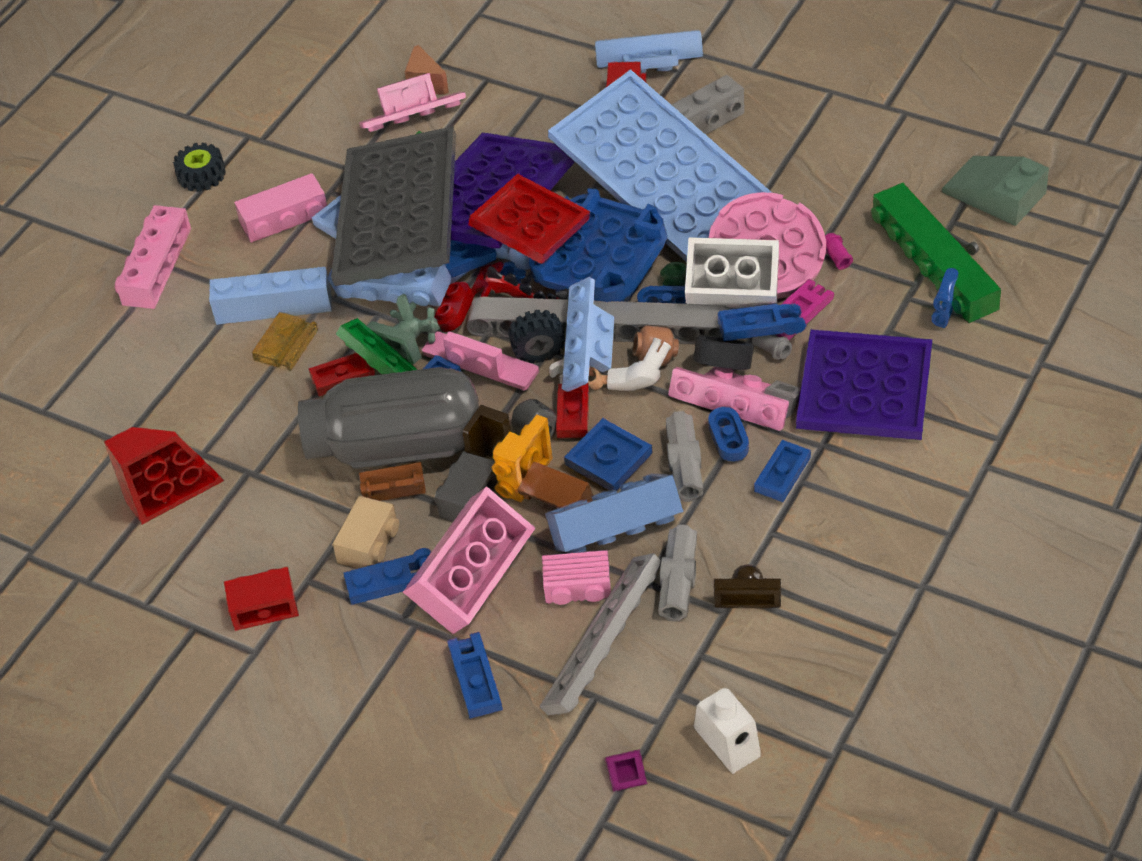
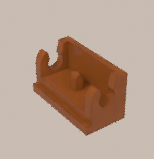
(553, 486)

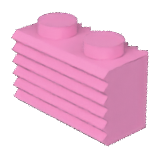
(576, 577)

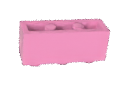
(280, 207)

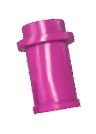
(837, 251)

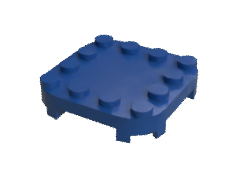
(610, 248)

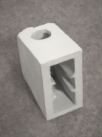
(723, 720)

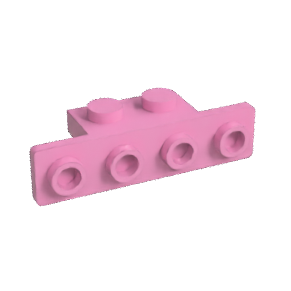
(407, 98)
(482, 359)
(726, 389)

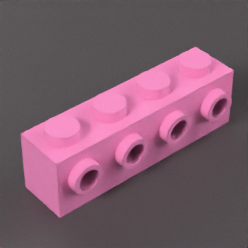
(153, 257)

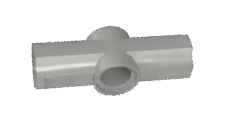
(684, 456)
(678, 573)

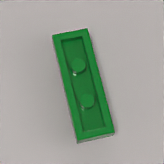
(372, 348)

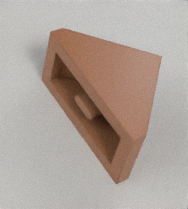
(422, 63)

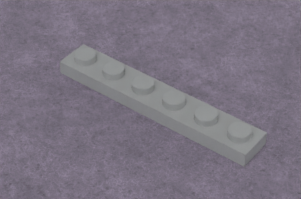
(600, 635)

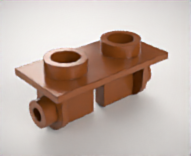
(393, 482)

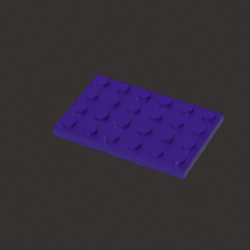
(491, 164)

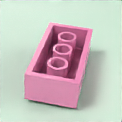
(469, 560)

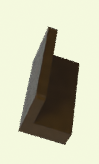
(485, 431)

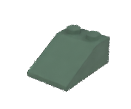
(1000, 185)

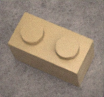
(365, 533)

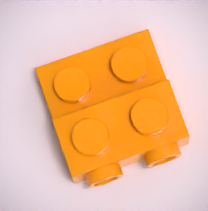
(517, 453)

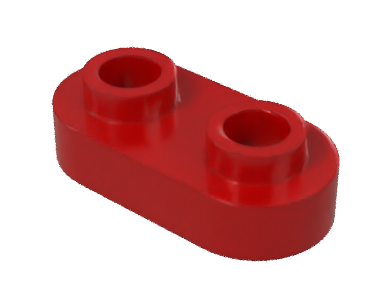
(454, 306)

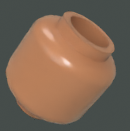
(643, 341)

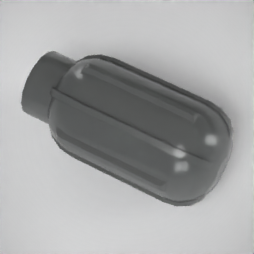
(389, 418)

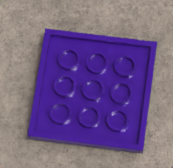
(865, 384)

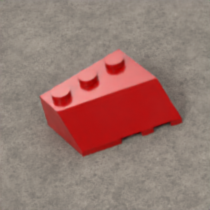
(157, 470)

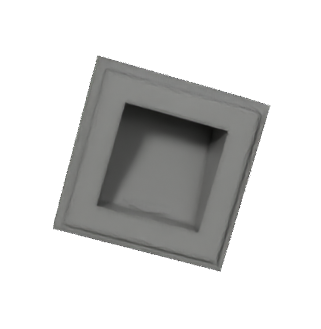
(786, 392)

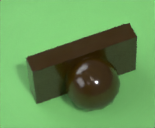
(747, 590)

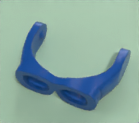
(945, 293)

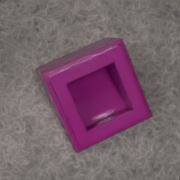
(626, 770)

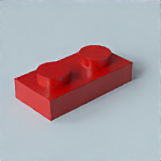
(336, 371)
(572, 412)

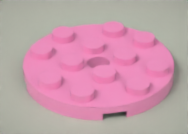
(775, 218)

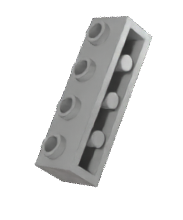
(713, 104)

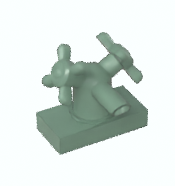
(403, 335)

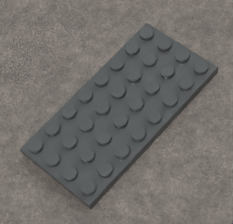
(395, 207)

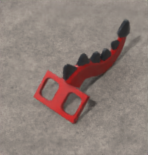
(509, 285)

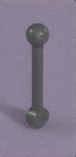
(971, 248)

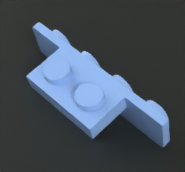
(653, 51)
(587, 336)

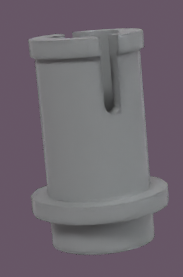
(777, 346)

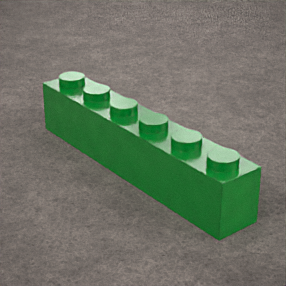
(935, 251)

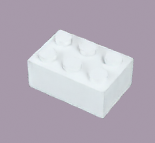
(732, 272)

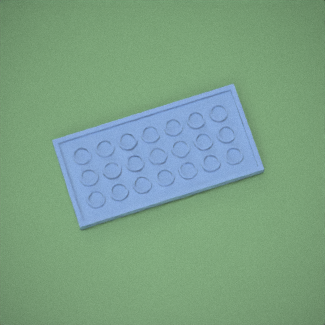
(653, 156)

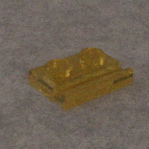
(284, 341)

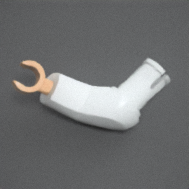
(635, 377)

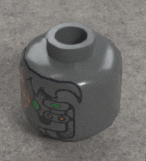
(527, 410)

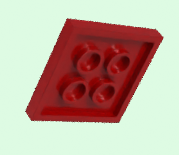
(529, 218)

